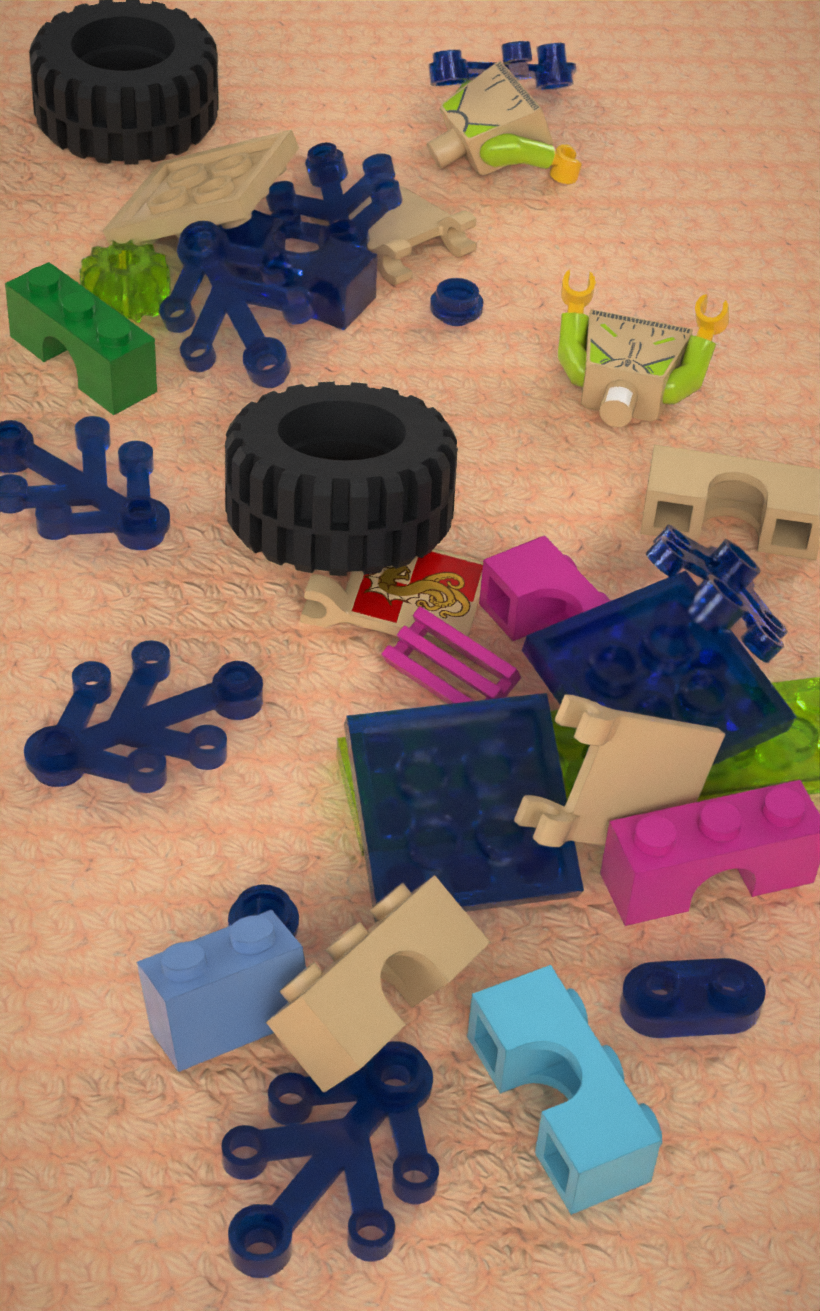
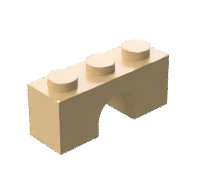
(771, 496)
(340, 1014)

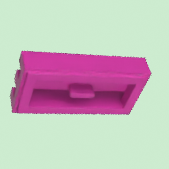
(412, 639)

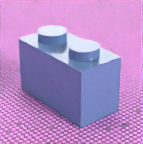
(219, 988)

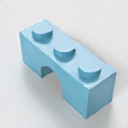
(541, 1035)

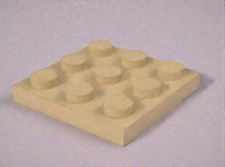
(203, 186)

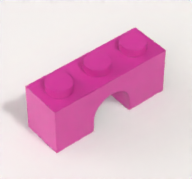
(534, 588)
(664, 855)

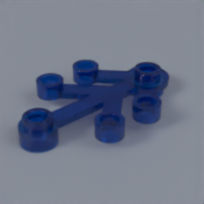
(549, 73)
(326, 170)
(231, 297)
(136, 520)
(726, 589)
(68, 750)
(335, 1148)

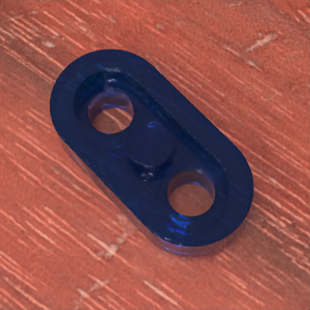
(694, 999)

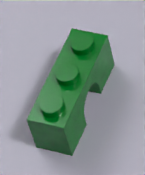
(109, 351)

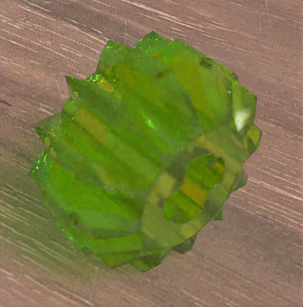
(127, 278)

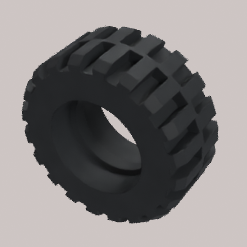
(124, 81)
(340, 477)

